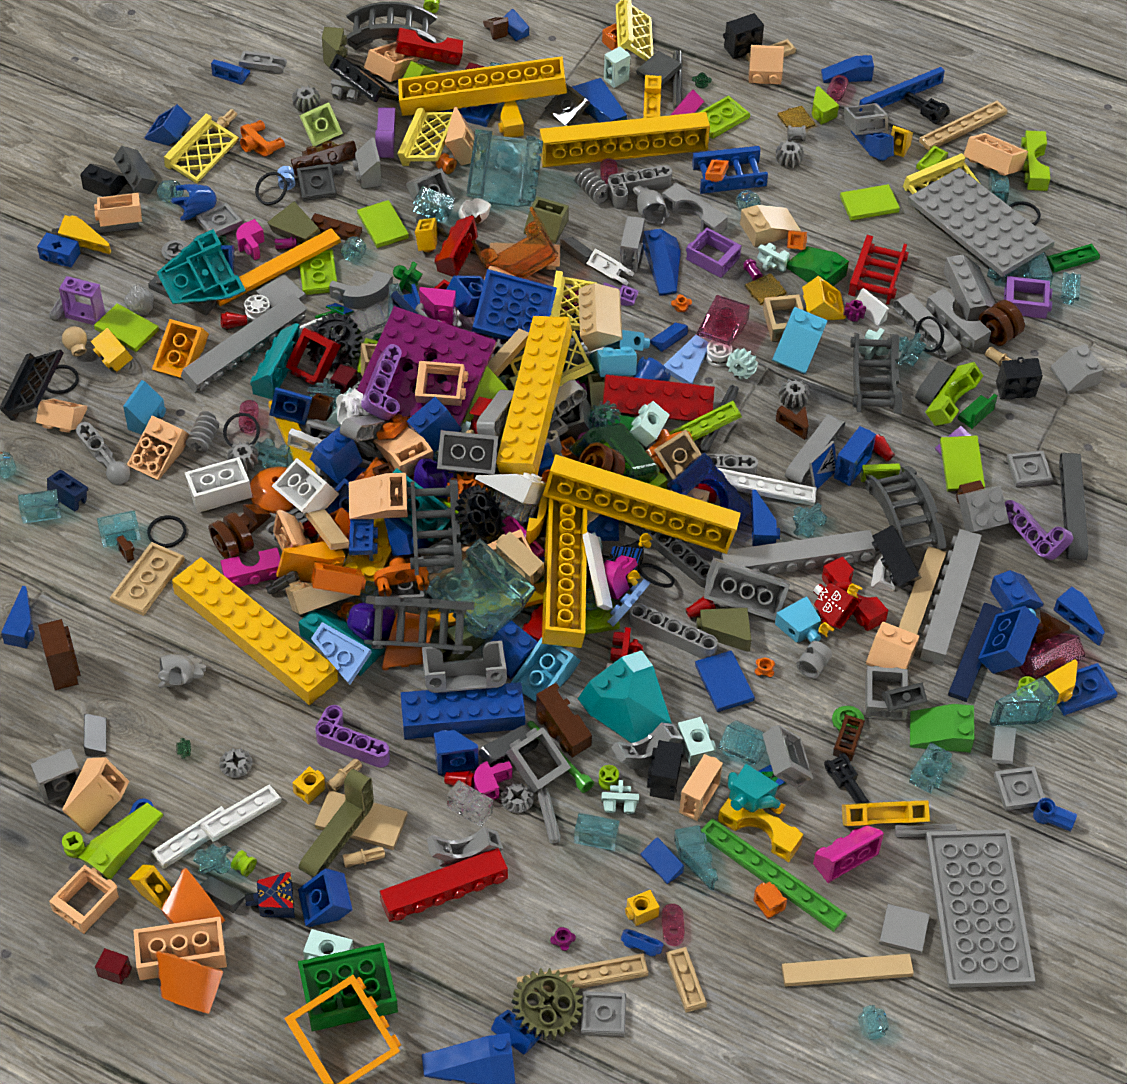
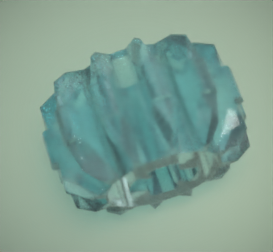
(607, 409)

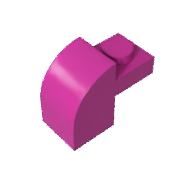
(248, 238)
(616, 575)
(487, 778)

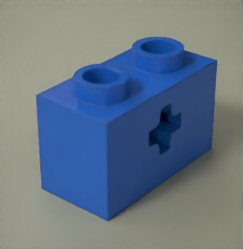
(58, 250)

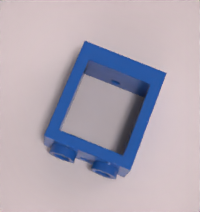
(854, 455)

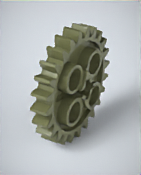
(532, 1015)

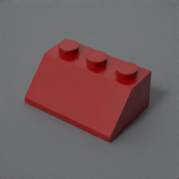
(457, 246)

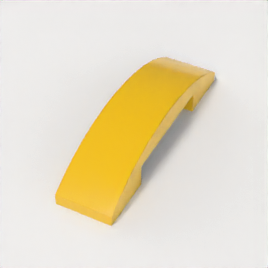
(652, 96)
(536, 525)

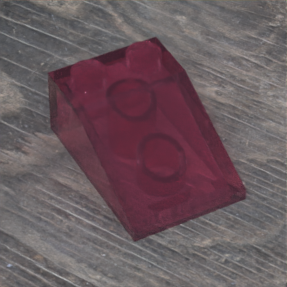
(724, 320)

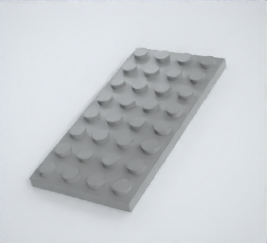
(981, 222)
(979, 909)

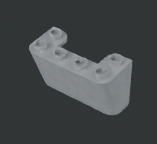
(464, 674)

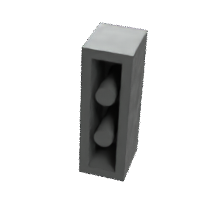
(135, 170)

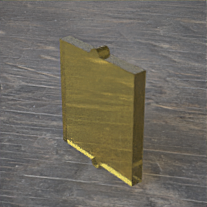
(796, 117)
(764, 288)

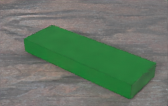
(1073, 258)

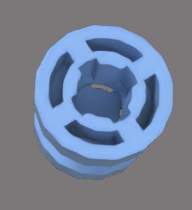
(288, 173)

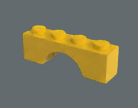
(885, 812)
(783, 837)

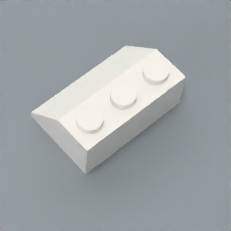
(218, 484)
(304, 488)

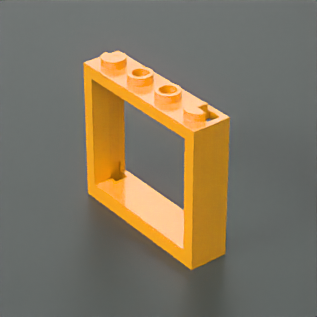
(370, 1006)

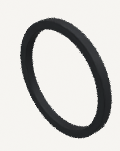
(259, 182)
(1030, 205)
(941, 331)
(70, 388)
(237, 415)
(163, 518)
(653, 581)

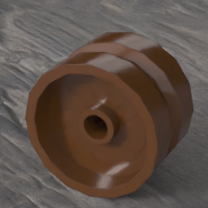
(1003, 321)
(603, 458)
(231, 536)

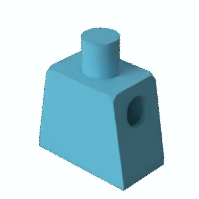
(631, 339)
(799, 621)

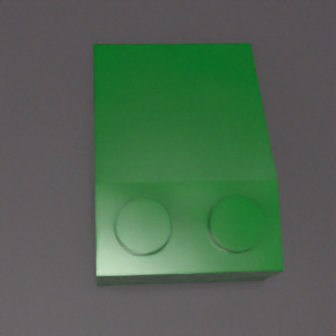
(819, 262)

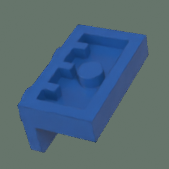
(362, 538)

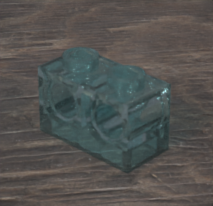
(433, 204)
(929, 767)

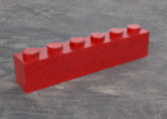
(443, 885)

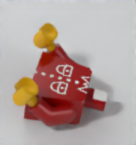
(836, 604)

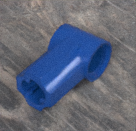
(1054, 815)

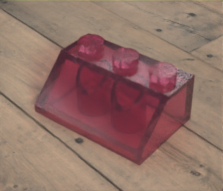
(1052, 654)

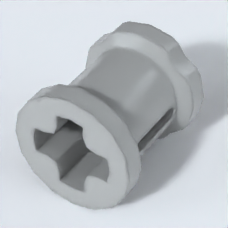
(796, 132)

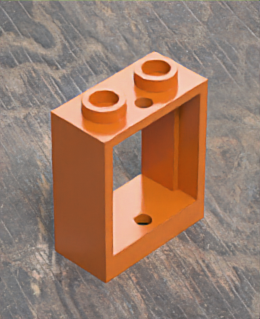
(337, 578)

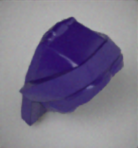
(429, 477)
(362, 620)

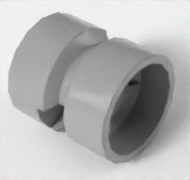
(814, 659)

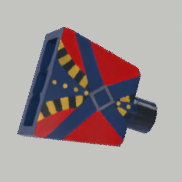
(273, 896)

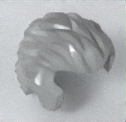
(139, 300)

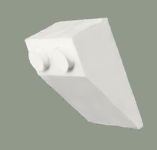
(523, 487)

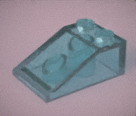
(1026, 705)

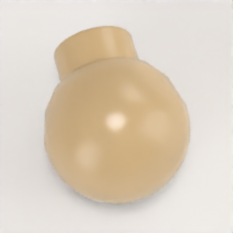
(75, 340)

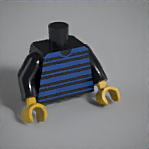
(632, 550)

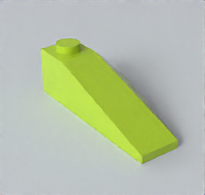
(117, 843)

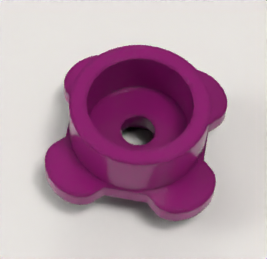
(563, 933)

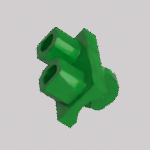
(406, 276)

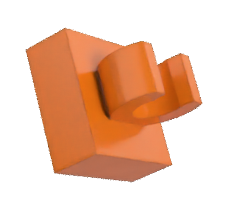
(797, 240)

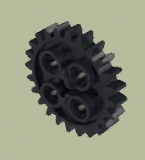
(349, 339)
(480, 515)

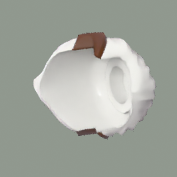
(477, 207)

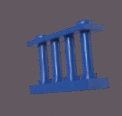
(736, 157)

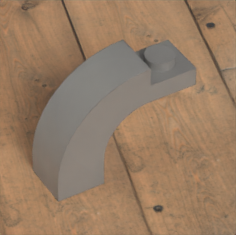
(364, 295)
(639, 753)
(454, 851)

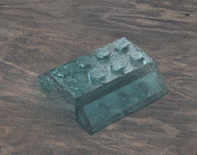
(504, 169)
(490, 583)

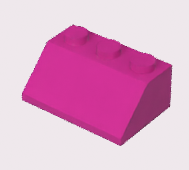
(439, 304)
(848, 852)

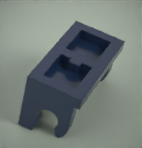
(68, 488)

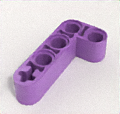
(385, 132)
(383, 379)
(1032, 527)
(375, 751)

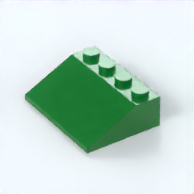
(345, 1007)

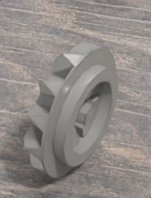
(172, 246)
(244, 763)
(517, 805)

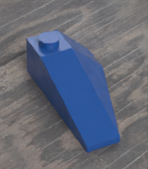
(663, 258)
(475, 1061)

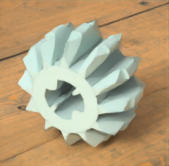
(742, 363)

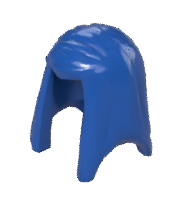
(200, 200)

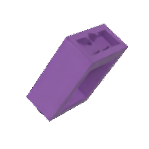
(719, 268)
(1036, 286)
(73, 309)

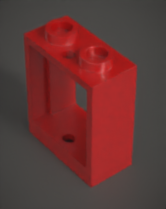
(325, 362)

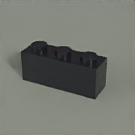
(895, 557)

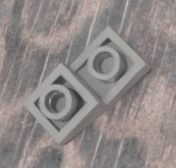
(1004, 745)

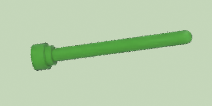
(583, 782)

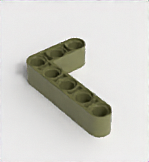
(335, 835)

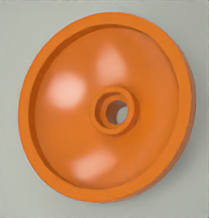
(265, 495)

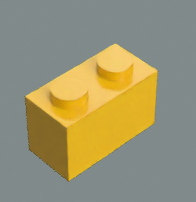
(111, 349)

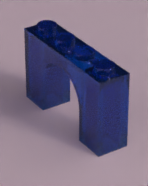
(704, 471)

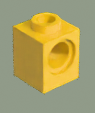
(309, 792)
(643, 900)

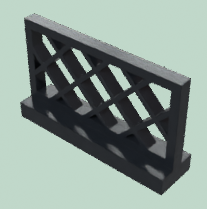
(361, 79)
(30, 383)

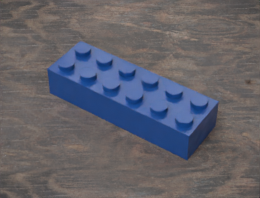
(462, 711)

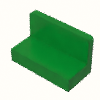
(977, 410)

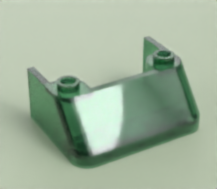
(637, 461)

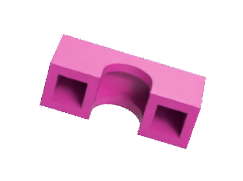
(245, 575)

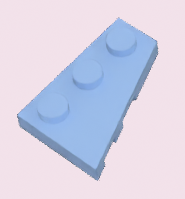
(687, 361)
(627, 601)
(341, 651)

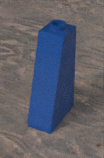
(602, 105)

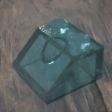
(743, 742)

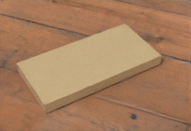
(147, 578)
(379, 827)

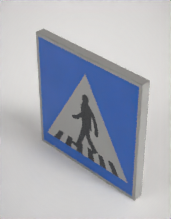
(823, 465)

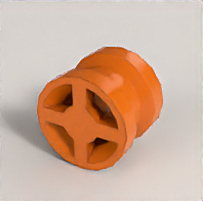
(446, 163)

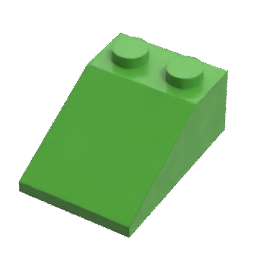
(944, 726)

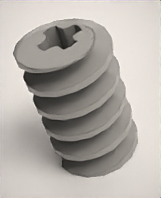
(592, 185)
(203, 432)

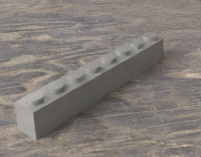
(243, 343)
(804, 553)
(950, 598)

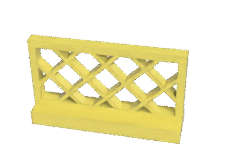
(626, 29)
(415, 135)
(188, 143)
(935, 172)
(560, 301)
(568, 374)

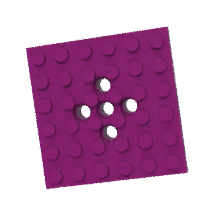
(424, 339)

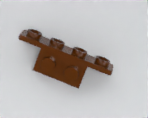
(325, 154)

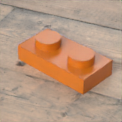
(716, 170)
(393, 428)

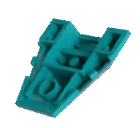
(200, 273)
(627, 698)

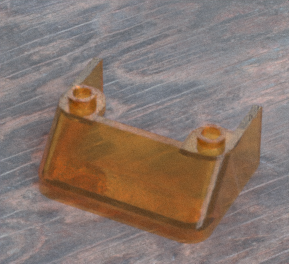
(525, 256)

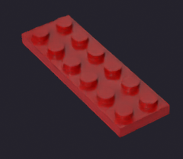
(679, 400)

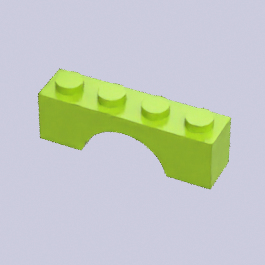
(1037, 174)
(961, 381)

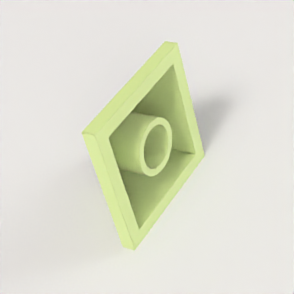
(321, 124)

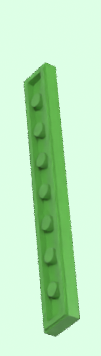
(769, 871)

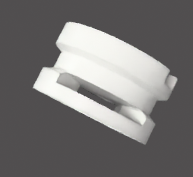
(255, 307)
(718, 353)

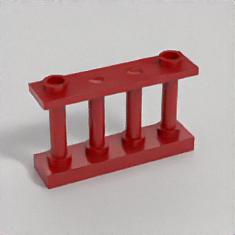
(862, 272)

